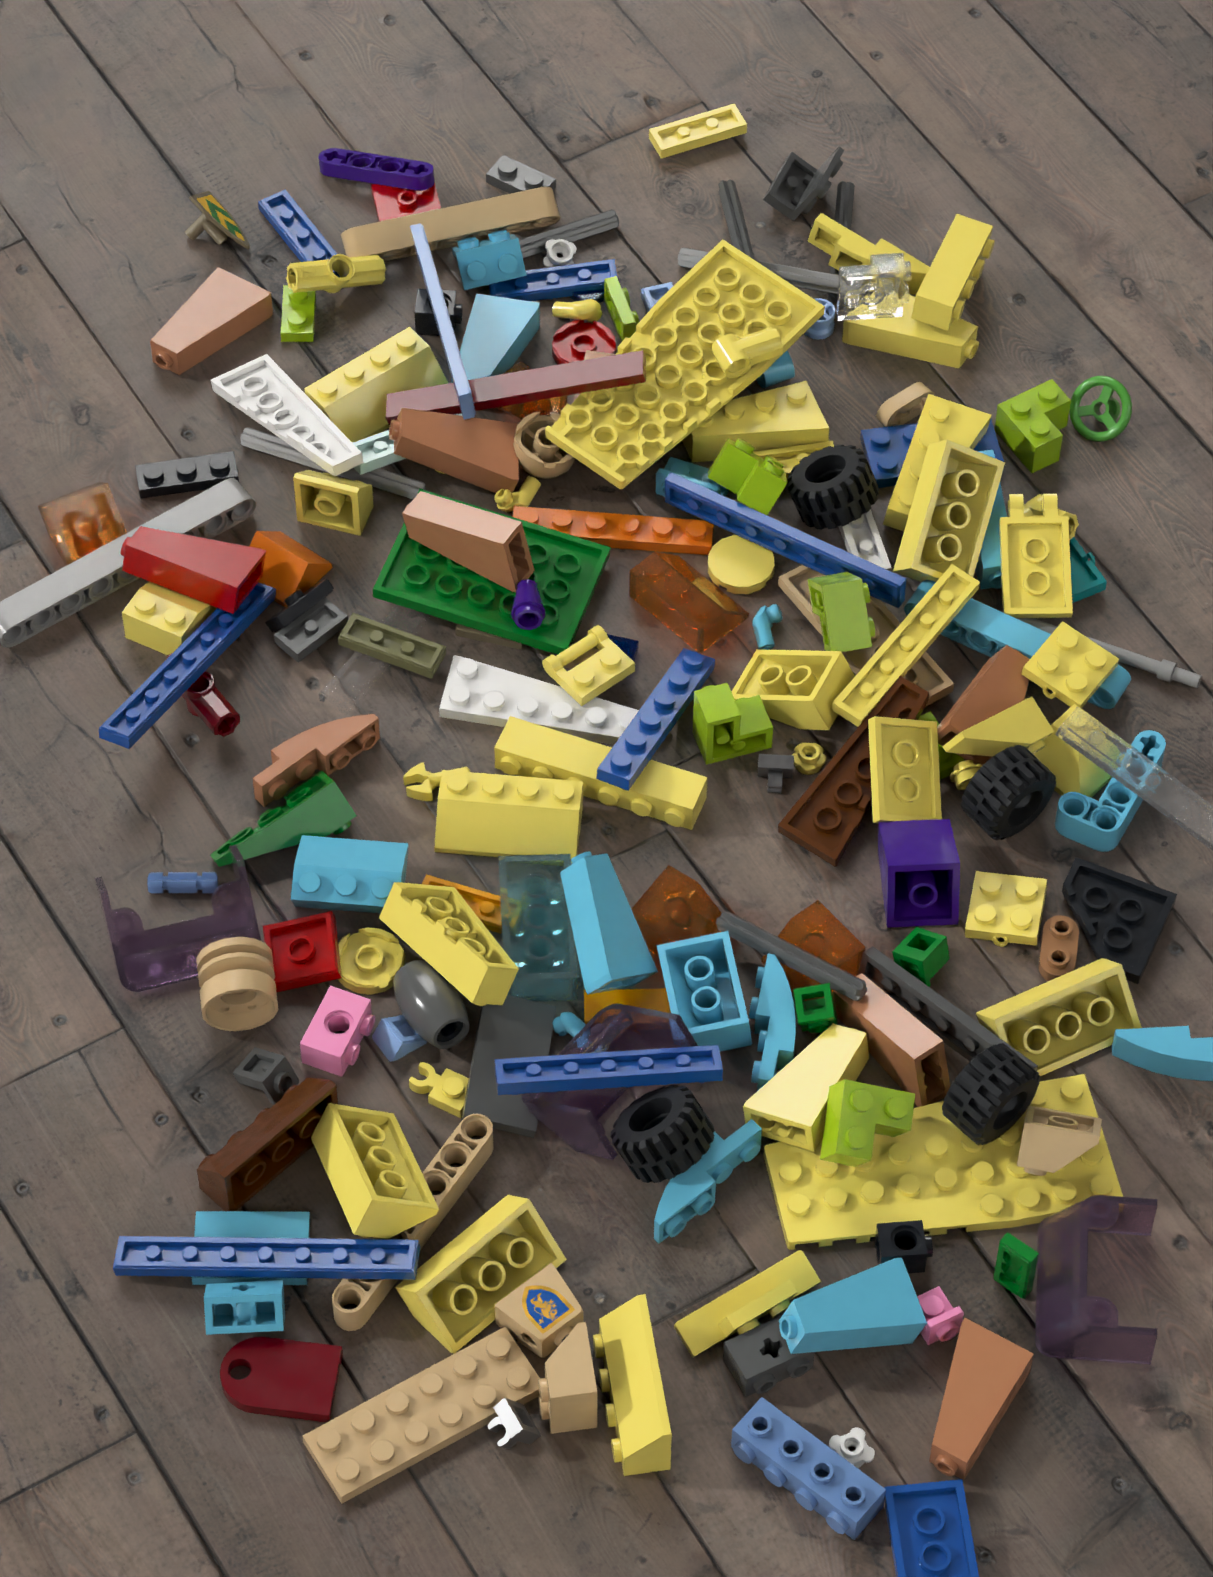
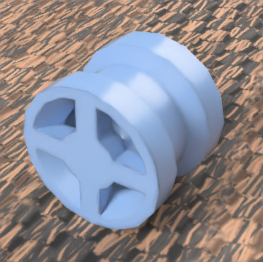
(824, 325)

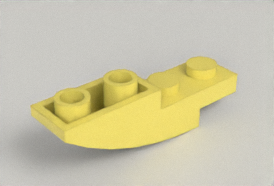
(851, 249)

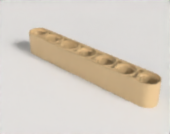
(447, 225)
(439, 1177)

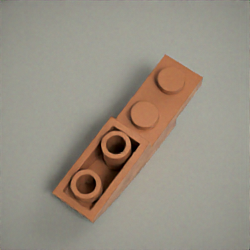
(321, 748)

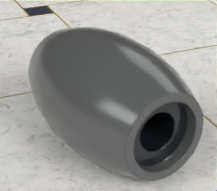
(430, 1004)

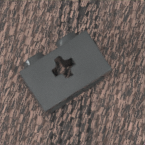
(763, 1358)

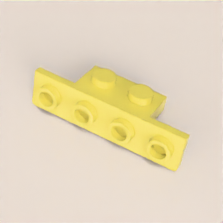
(746, 1303)

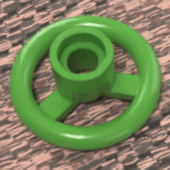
(1112, 408)

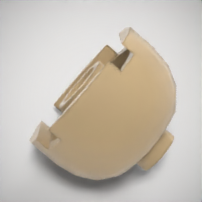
(535, 452)

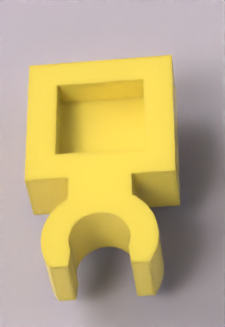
(444, 1091)

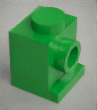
(922, 954)
(815, 1014)

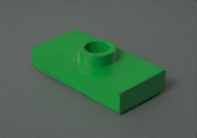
(1015, 1265)

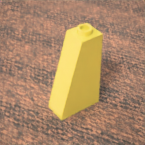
(914, 338)
(795, 1099)

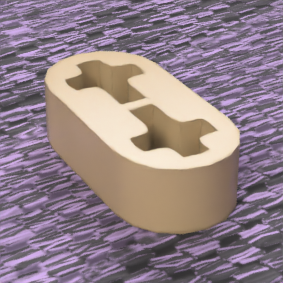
(903, 405)

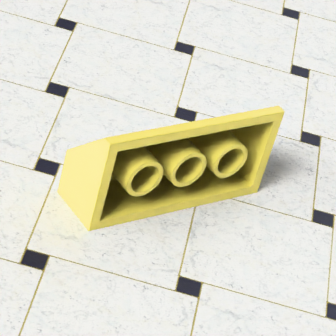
(358, 391)
(948, 512)
(507, 815)
(1065, 1015)
(372, 1171)
(477, 1269)
(634, 1389)

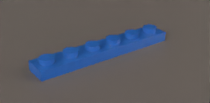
(655, 719)
(608, 1070)

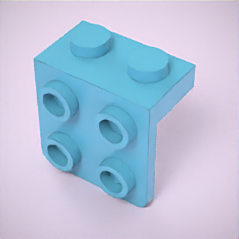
(489, 259)

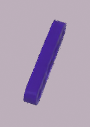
(376, 169)

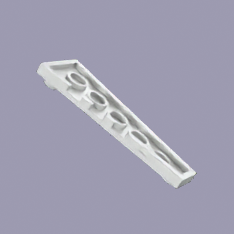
(284, 409)
(492, 695)

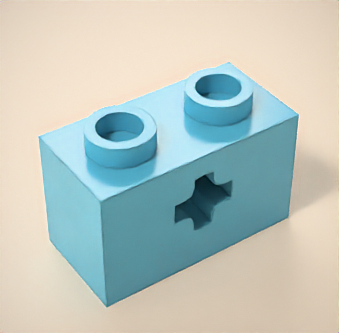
(244, 1307)

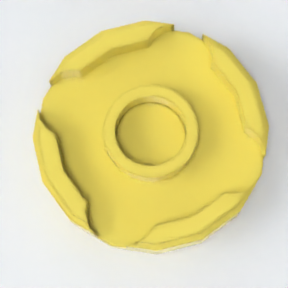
(740, 565)
(370, 960)

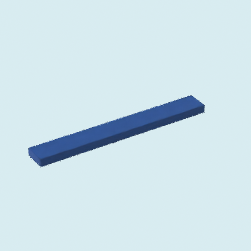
(781, 538)
(183, 669)
(267, 1257)

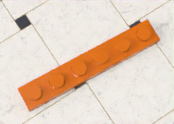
(625, 530)

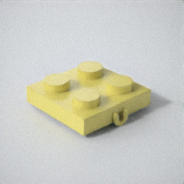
(1070, 666)
(1006, 908)

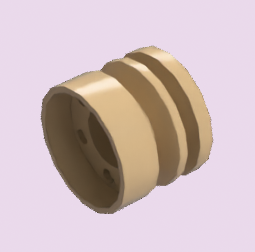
(237, 984)

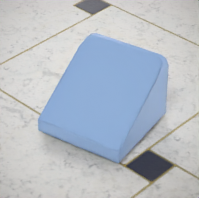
(396, 1037)

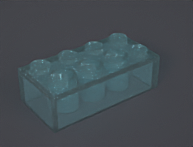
(537, 927)

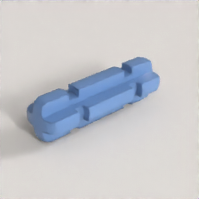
(182, 882)

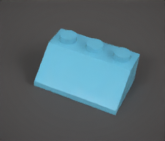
(346, 873)
(706, 990)

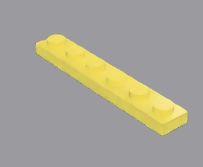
(906, 644)

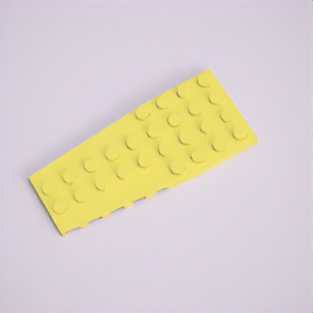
(634, 425)
(935, 1178)

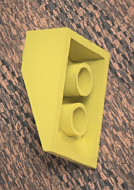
(163, 617)
(796, 685)

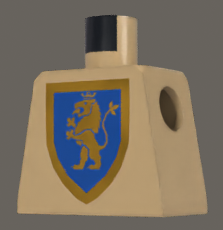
(540, 1312)

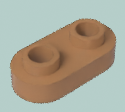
(1058, 946)

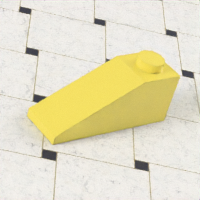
(1017, 725)

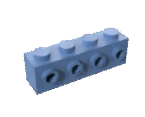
(807, 1469)

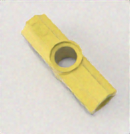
(319, 273)

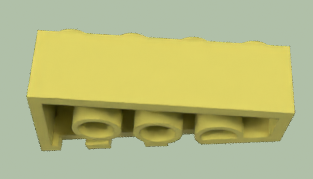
(953, 272)
(764, 420)
(938, 422)
(450, 939)

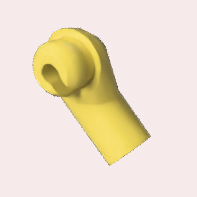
(581, 310)
(507, 500)

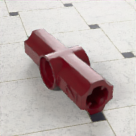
(211, 706)

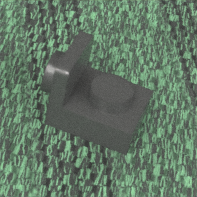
(267, 1073)

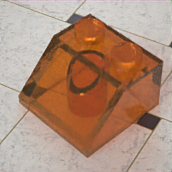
(82, 521)
(674, 910)
(823, 936)

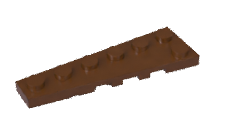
(841, 794)

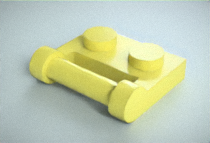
(595, 673)

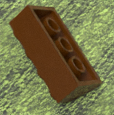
(267, 1145)

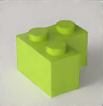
(1032, 424)
(750, 477)
(842, 610)
(729, 726)
(857, 1113)

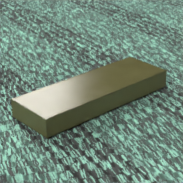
(392, 645)

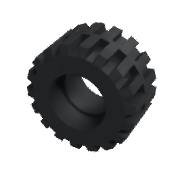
(832, 487)
(1008, 792)
(990, 1094)
(662, 1133)

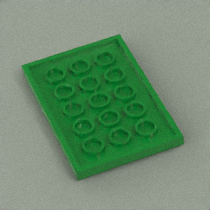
(435, 585)

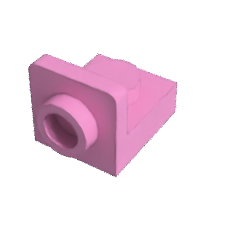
(941, 1317)

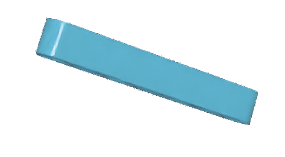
(990, 630)

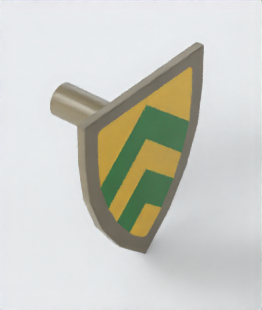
(215, 221)

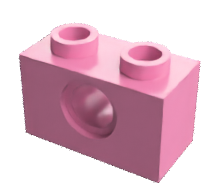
(337, 1012)

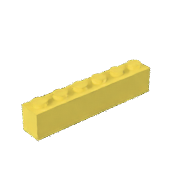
(547, 753)

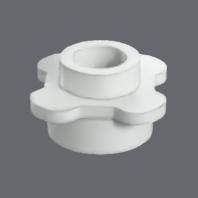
(560, 246)
(855, 1438)

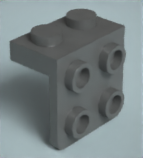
(800, 183)

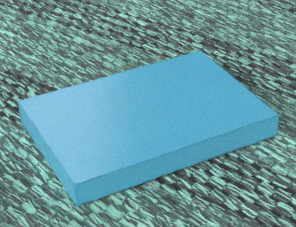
(251, 1225)

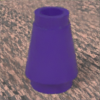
(527, 606)

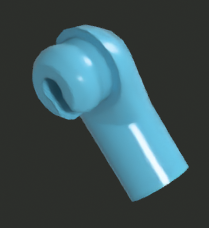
(763, 623)
(567, 1023)

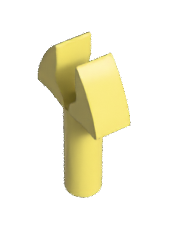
(428, 780)

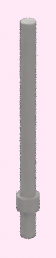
(1164, 670)

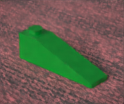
(310, 810)

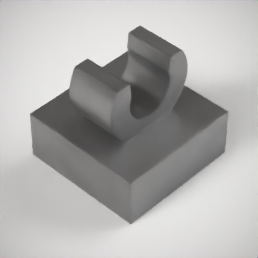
(775, 768)
(516, 1422)

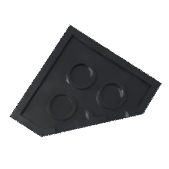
(1117, 914)

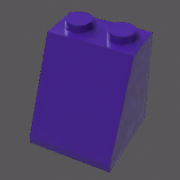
(919, 872)

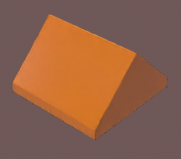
(288, 564)

